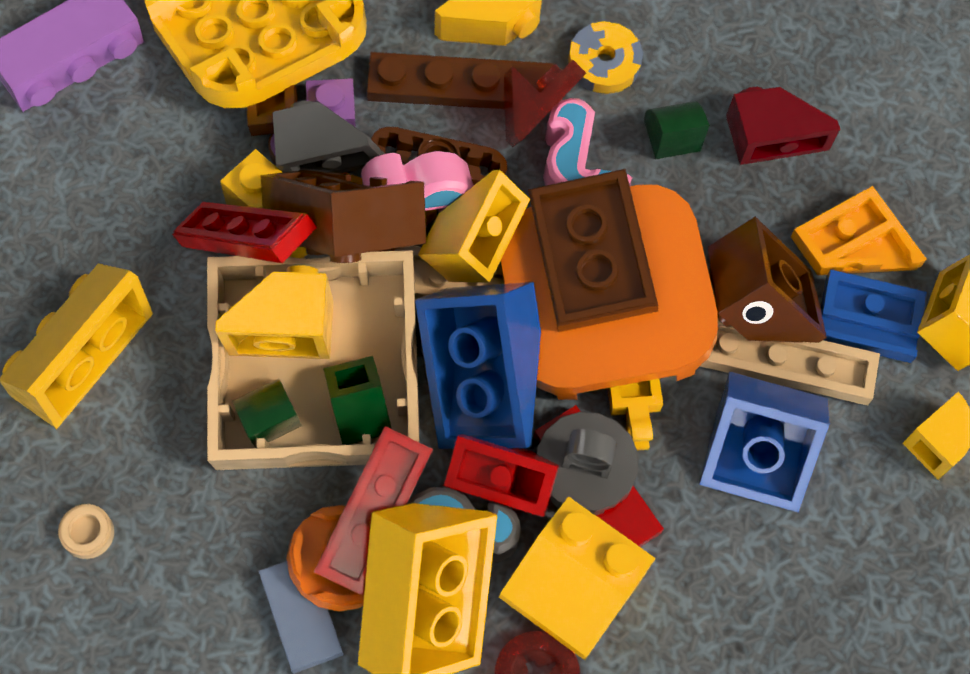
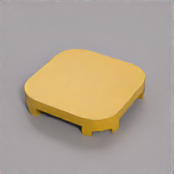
(255, 48)

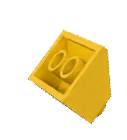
(77, 343)
(426, 589)

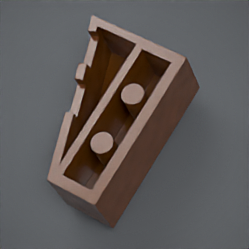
(349, 214)

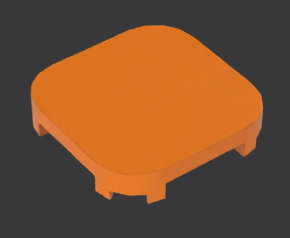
(636, 347)

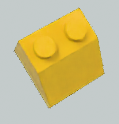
(281, 317)
(576, 577)

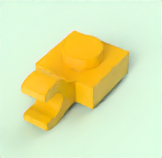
(637, 402)

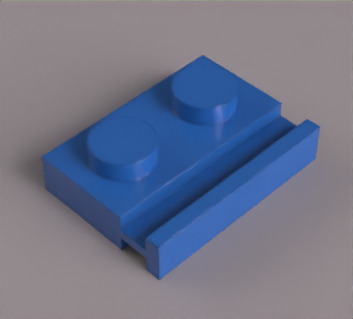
(872, 315)

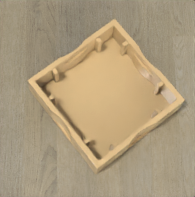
(370, 318)

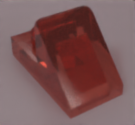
(527, 106)

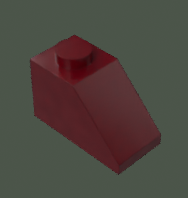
(777, 125)

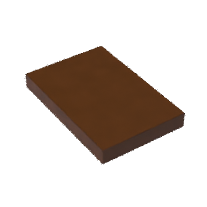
(592, 250)

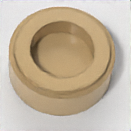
(86, 531)

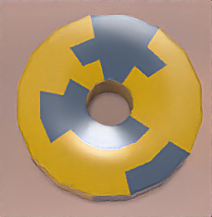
(608, 39)

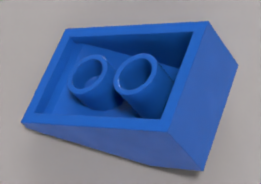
(482, 361)

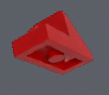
(502, 474)

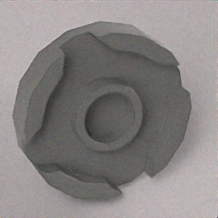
(593, 459)

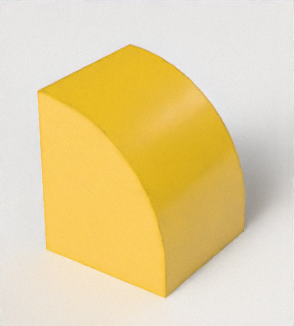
(942, 437)

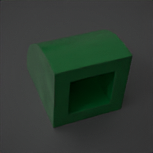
(676, 129)
(357, 399)
(267, 412)

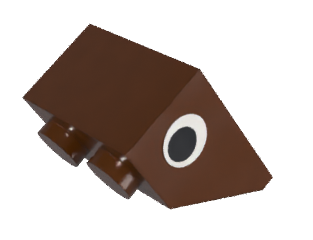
(764, 287)

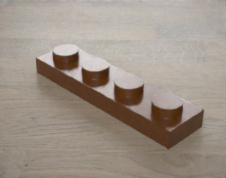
(444, 79)

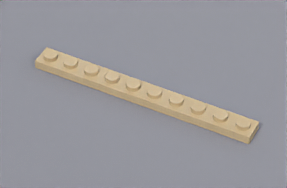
(806, 366)

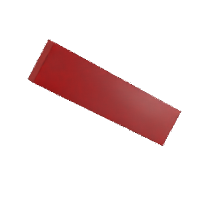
(244, 231)

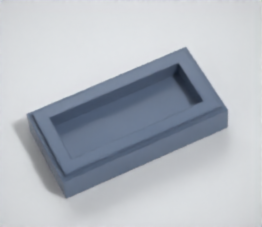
(302, 626)

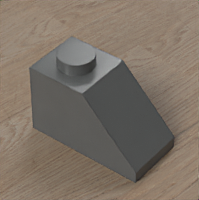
(319, 140)

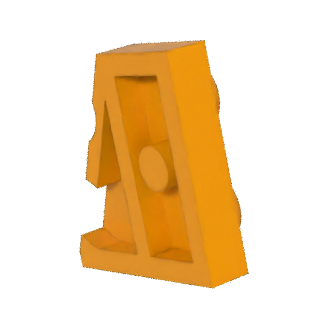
(858, 238)

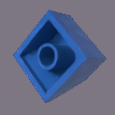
(765, 441)

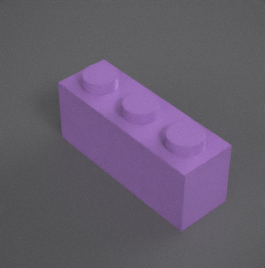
(65, 48)

